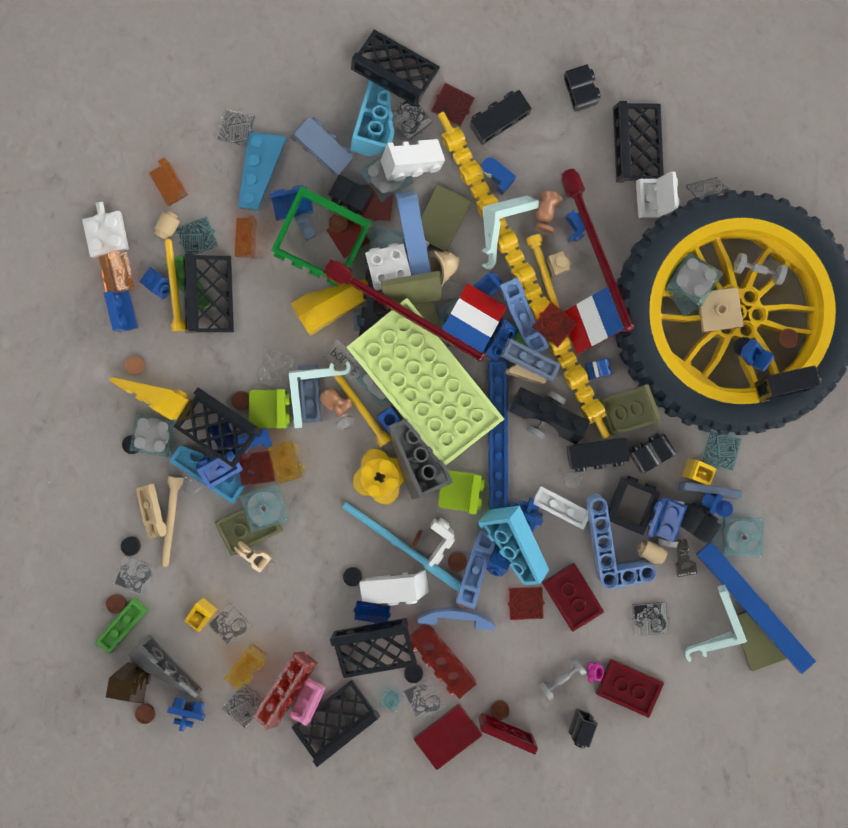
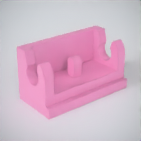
(307, 701)

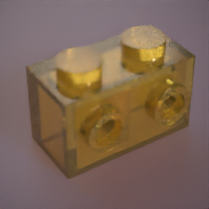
(286, 461)
(242, 670)

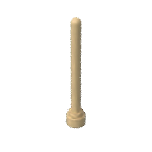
(174, 484)

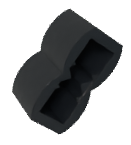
(581, 87)
(350, 194)
(652, 453)
(699, 524)
(582, 728)

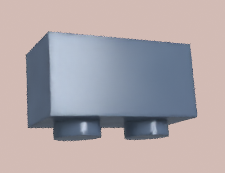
(305, 226)

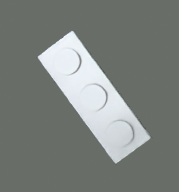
(561, 507)

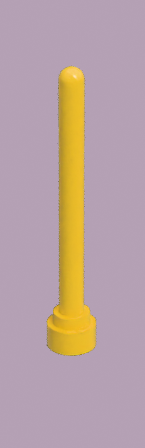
(535, 243)
(177, 323)
(381, 436)

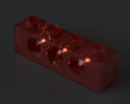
(457, 686)
(285, 690)

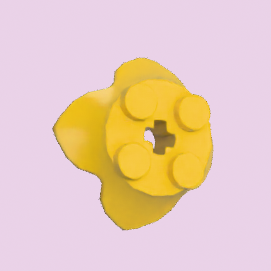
(364, 479)

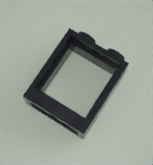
(787, 383)
(618, 495)

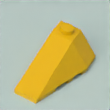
(326, 305)
(164, 401)

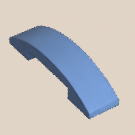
(522, 315)
(475, 570)
(431, 617)

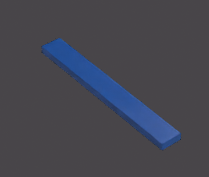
(498, 436)
(756, 608)

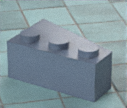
(322, 145)

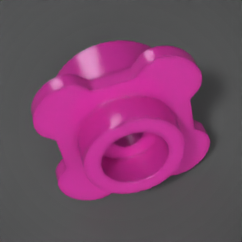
(595, 672)

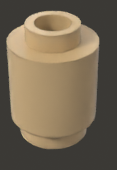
(166, 225)
(652, 551)

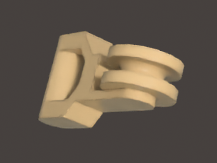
(241, 550)

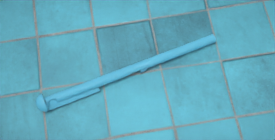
(435, 570)

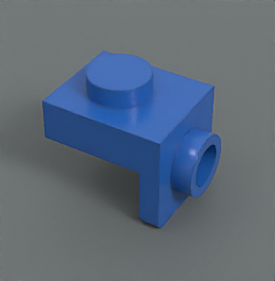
(577, 225)
(156, 283)
(489, 284)
(756, 356)
(498, 564)

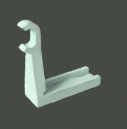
(491, 217)
(307, 374)
(725, 640)

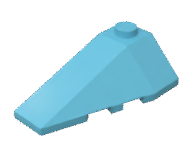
(374, 123)

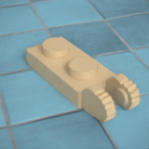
(151, 511)

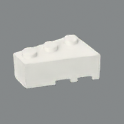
(412, 159)
(395, 588)

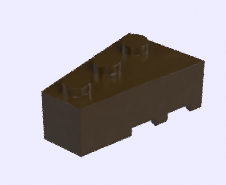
(128, 684)

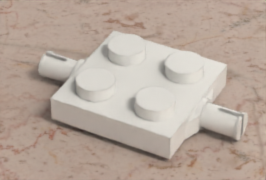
(105, 232)

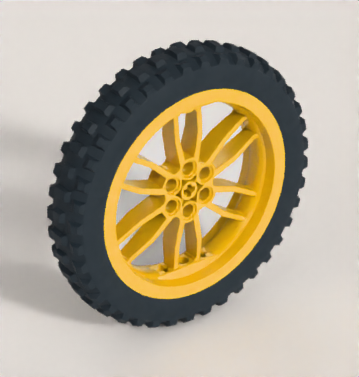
(788, 238)

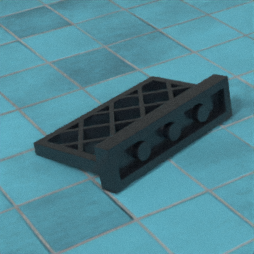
(387, 77)
(623, 138)
(191, 294)
(222, 412)
(366, 634)
(349, 732)

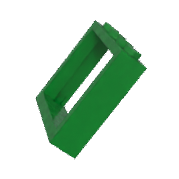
(299, 263)

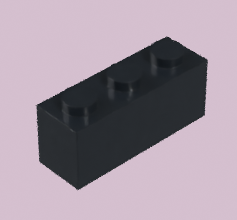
(500, 116)
(598, 454)

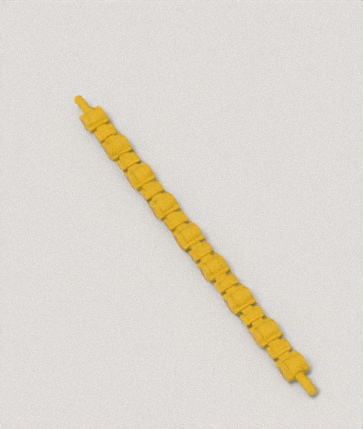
(472, 174)

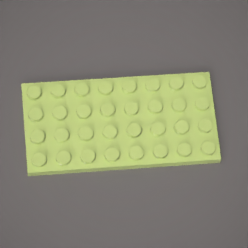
(425, 384)

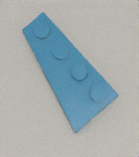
(260, 161)
(187, 459)

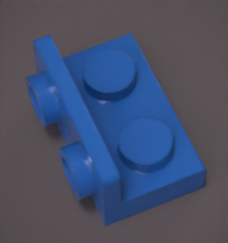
(283, 200)
(121, 311)
(499, 339)
(215, 470)
(667, 519)

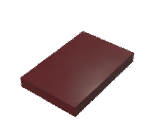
(573, 597)
(629, 688)
(508, 733)
(447, 736)

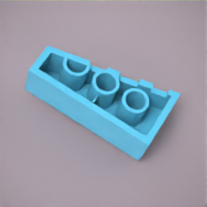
(516, 543)

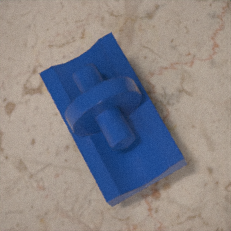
(715, 504)
(530, 512)
(178, 709)

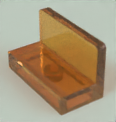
(168, 182)
(245, 237)
(116, 272)

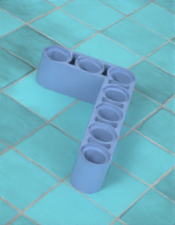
(413, 232)
(607, 549)

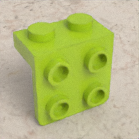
(269, 408)
(462, 493)

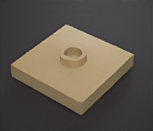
(721, 310)

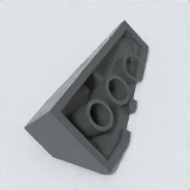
(419, 465)
(159, 663)

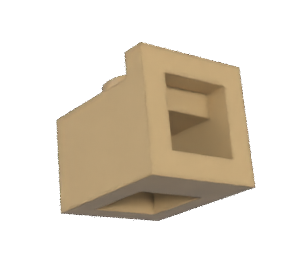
(558, 264)

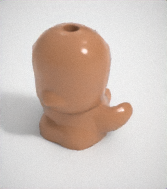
(546, 208)
(333, 401)

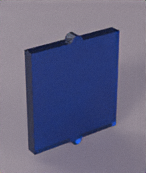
(371, 612)

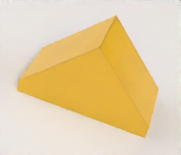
(699, 471)
(200, 614)

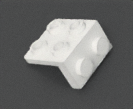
(657, 196)
(387, 264)
(442, 528)

